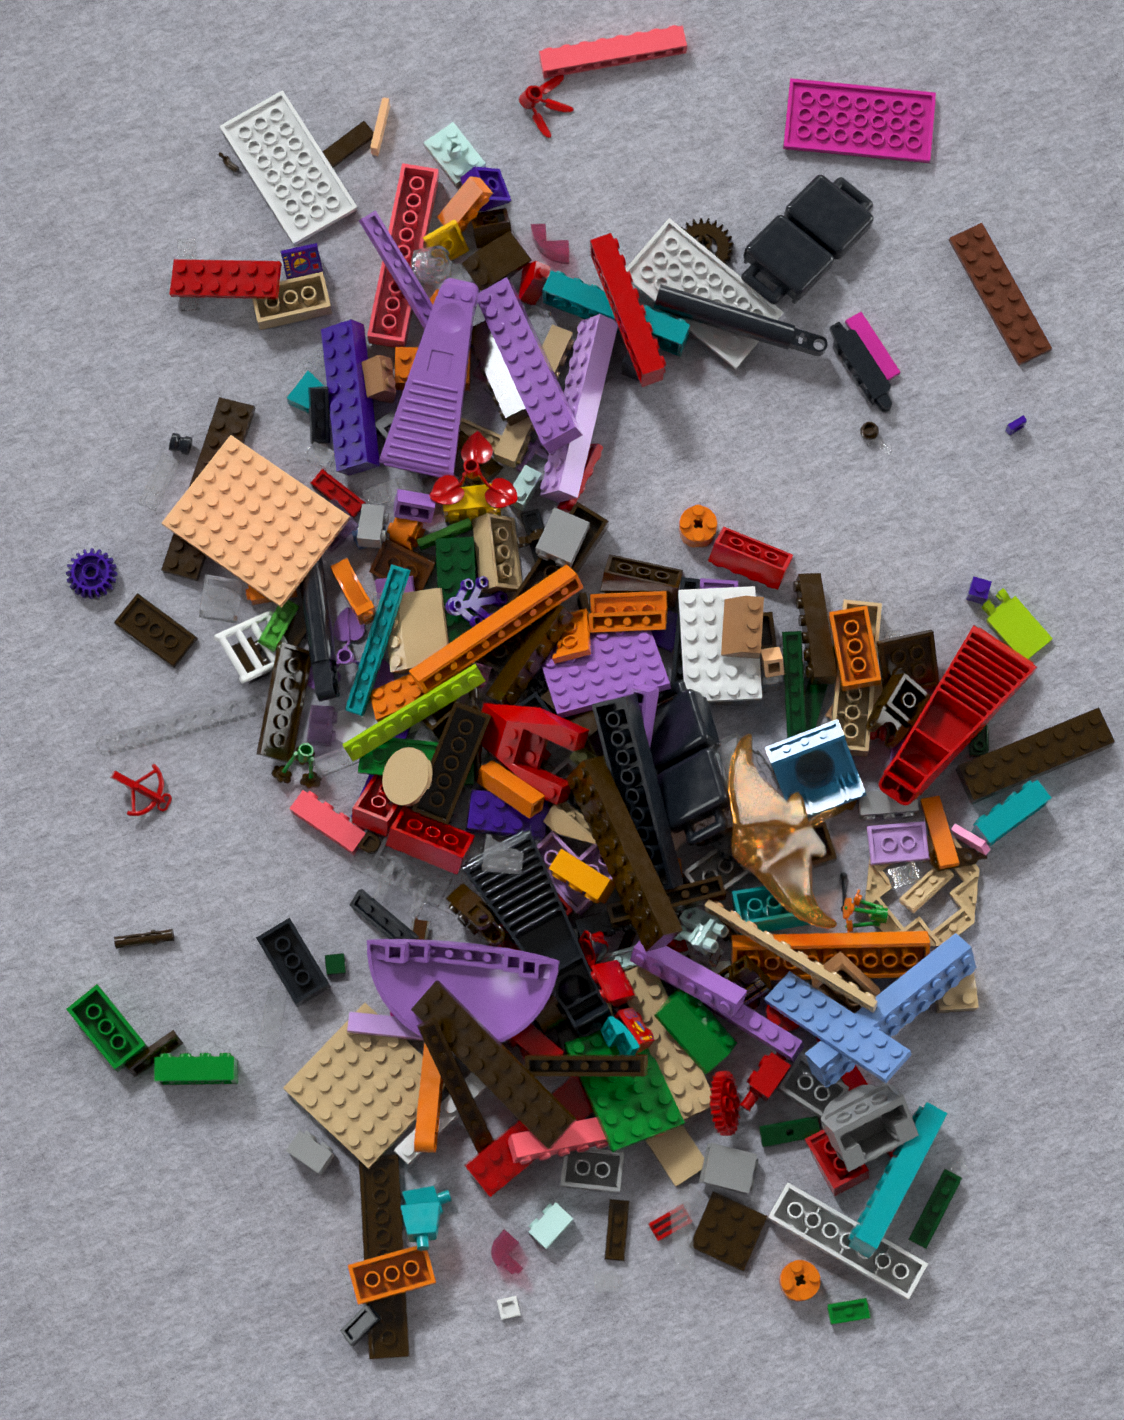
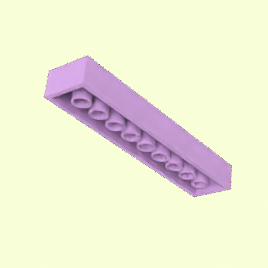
(583, 395)

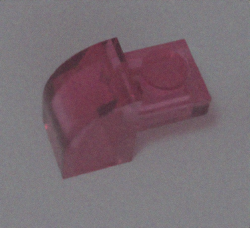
(502, 1248)

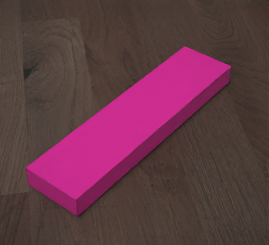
(874, 345)

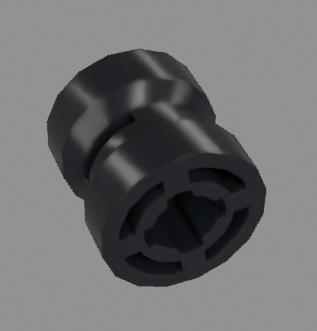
(180, 443)

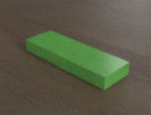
(447, 532)
(278, 625)

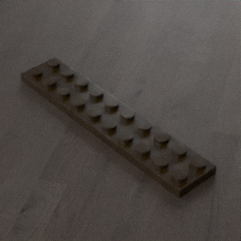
(228, 419)
(495, 1065)
(383, 1235)

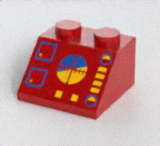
(634, 1023)

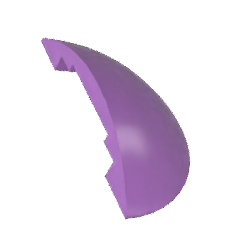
(494, 983)

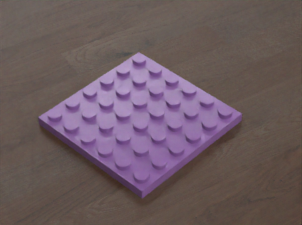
(614, 666)

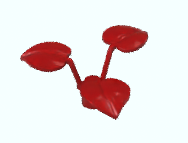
(474, 452)

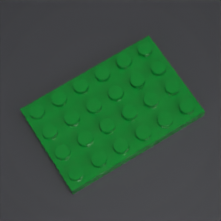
(627, 1106)

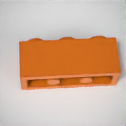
(466, 203)

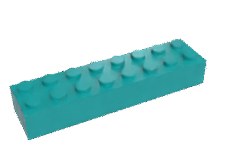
(588, 301)
(896, 1181)

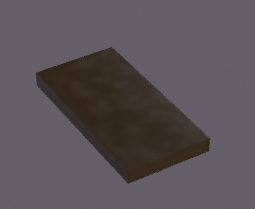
(155, 630)

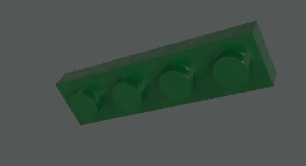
(935, 1208)

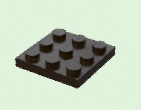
(910, 655)
(728, 1231)

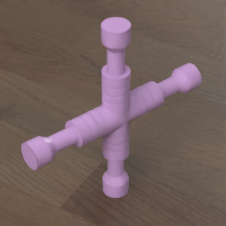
(534, 448)

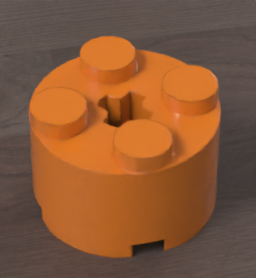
(406, 532)
(697, 536)
(810, 1278)

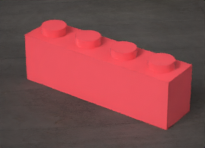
(327, 821)

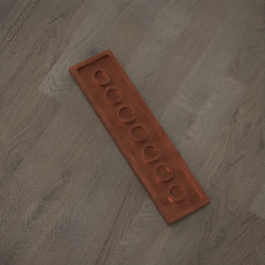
(1000, 294)

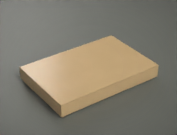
(677, 1154)

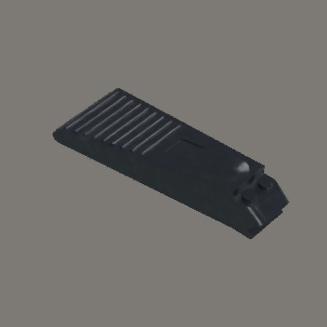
(539, 925)

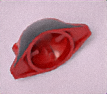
(593, 947)

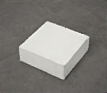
(508, 1307)

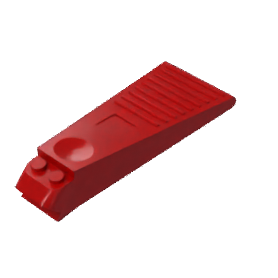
(966, 699)

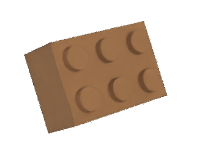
(849, 973)

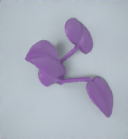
(348, 628)

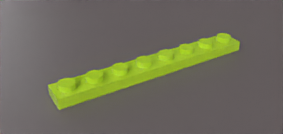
(413, 712)

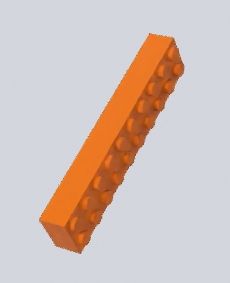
(872, 952)

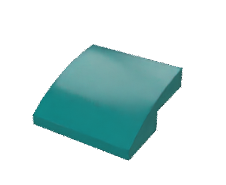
(617, 1034)

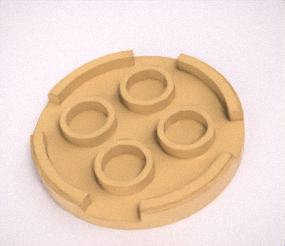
(407, 776)

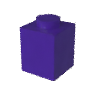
(978, 590)

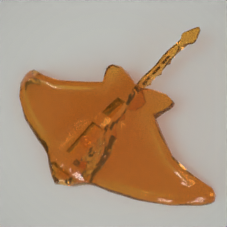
(776, 837)

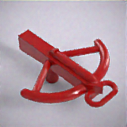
(135, 786)

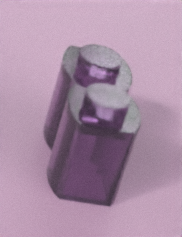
(321, 725)

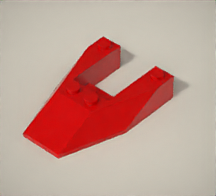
(519, 740)

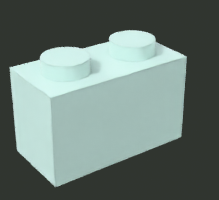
(526, 485)
(550, 1225)

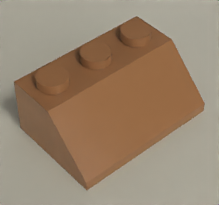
(742, 627)

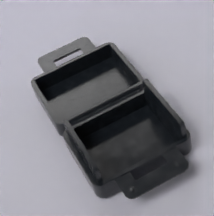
(804, 241)
(686, 767)

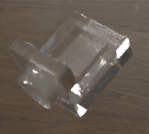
(903, 875)

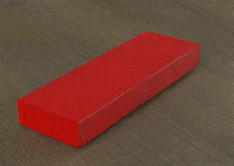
(334, 489)

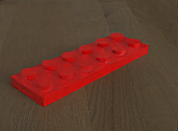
(225, 279)

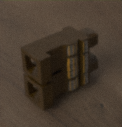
(749, 978)

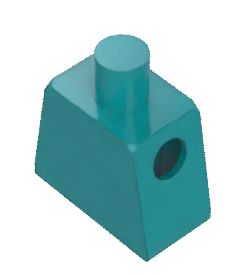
(299, 395)
(426, 1195)
(421, 1223)

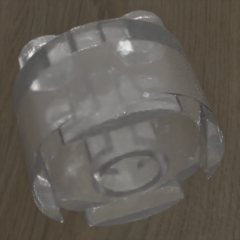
(431, 265)

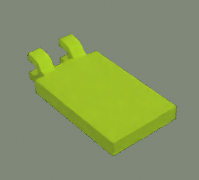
(1016, 625)

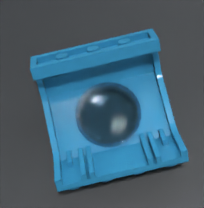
(817, 768)

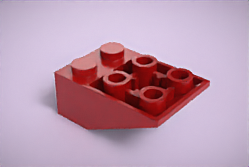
(614, 983)

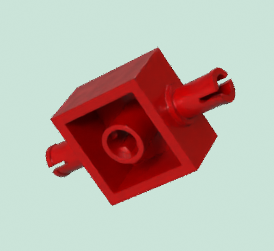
(765, 1080)

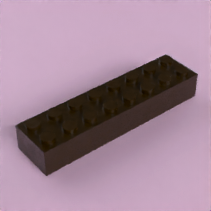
(1035, 755)

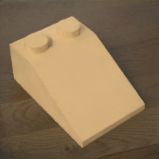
(959, 998)

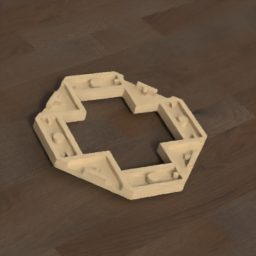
(964, 896)

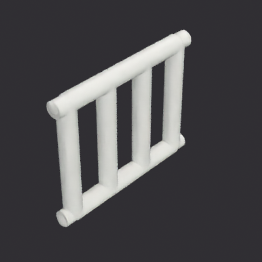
(237, 630)

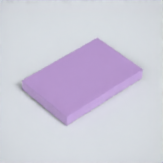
(897, 843)

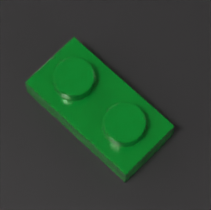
(848, 1311)

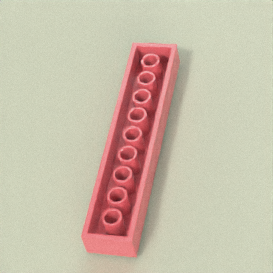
(407, 226)

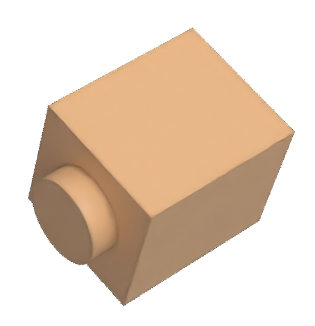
(772, 662)

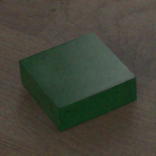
(335, 964)

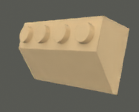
(497, 552)

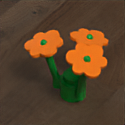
(877, 912)

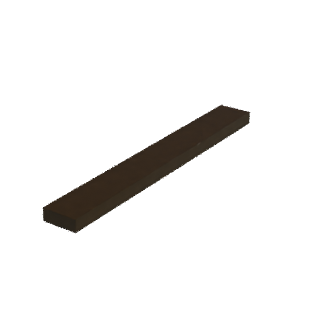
(455, 1084)

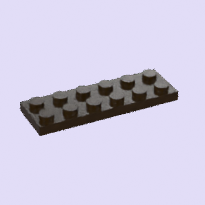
(284, 703)

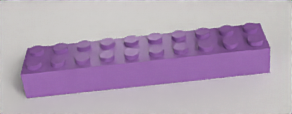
(528, 365)

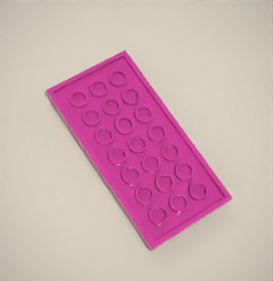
(859, 120)

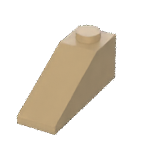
(568, 822)

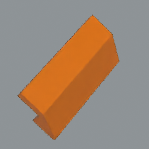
(628, 611)

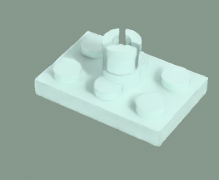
(453, 152)

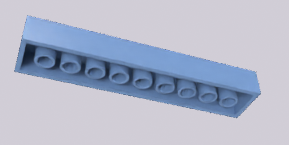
(901, 1002)

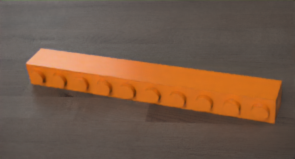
(496, 629)

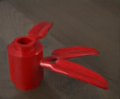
(533, 95)

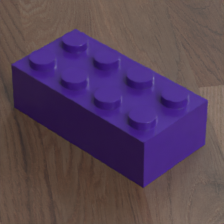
(494, 816)

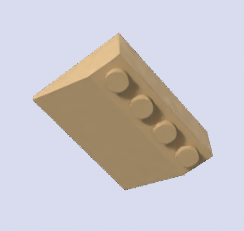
(417, 629)

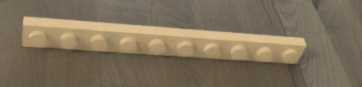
(798, 958)

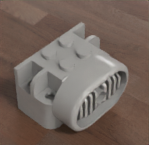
(867, 1123)

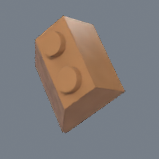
(379, 379)

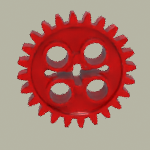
(725, 1103)

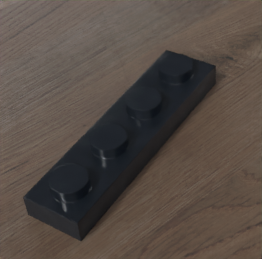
(380, 917)

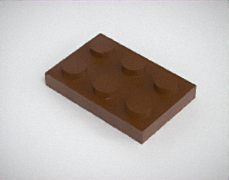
(395, 554)

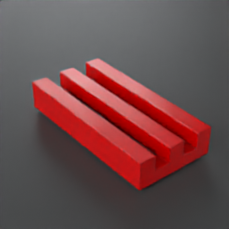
(651, 1225)

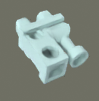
(705, 932)

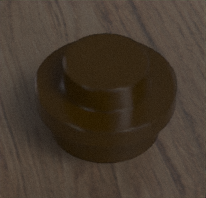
(869, 430)

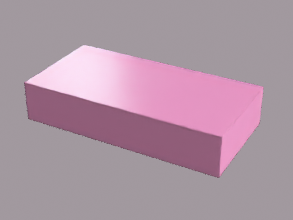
(970, 839)

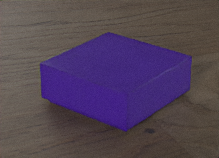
(1016, 425)

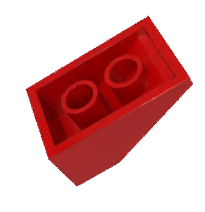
(374, 808)
(832, 1167)

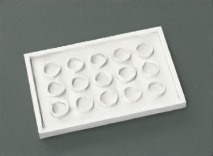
(704, 668)

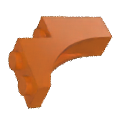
(353, 592)

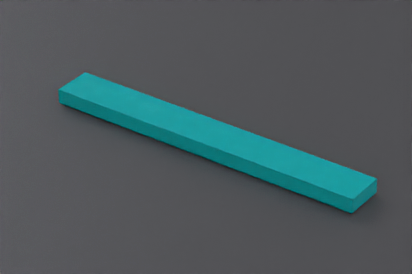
(377, 640)

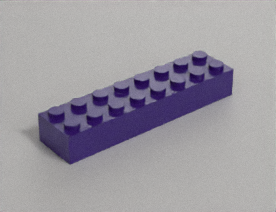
(349, 406)

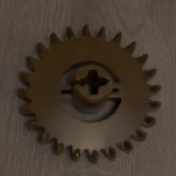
(706, 230)

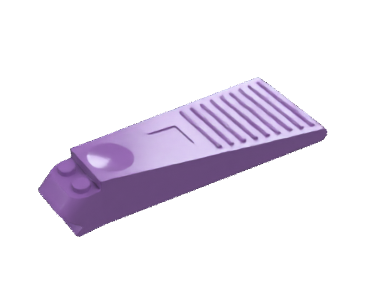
(430, 408)

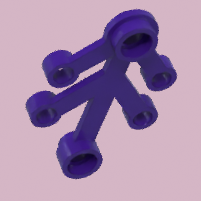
(473, 601)

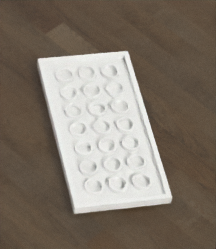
(288, 168)
(684, 264)

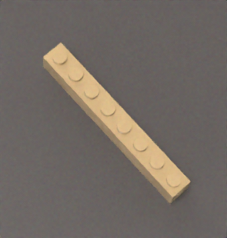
(517, 436)

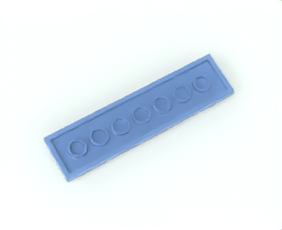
(838, 1027)

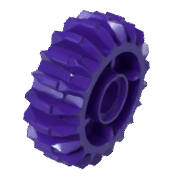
(91, 585)

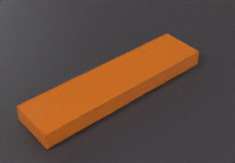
(939, 832)

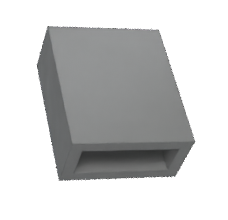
(562, 538)
(728, 1168)

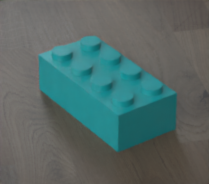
(1012, 813)
(763, 910)

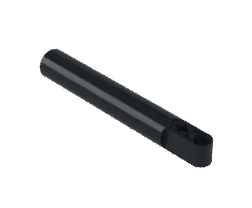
(737, 320)
(320, 633)

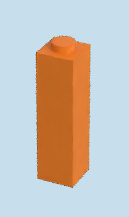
(510, 789)

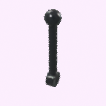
(843, 876)

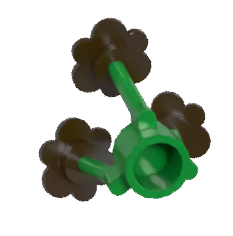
(303, 754)

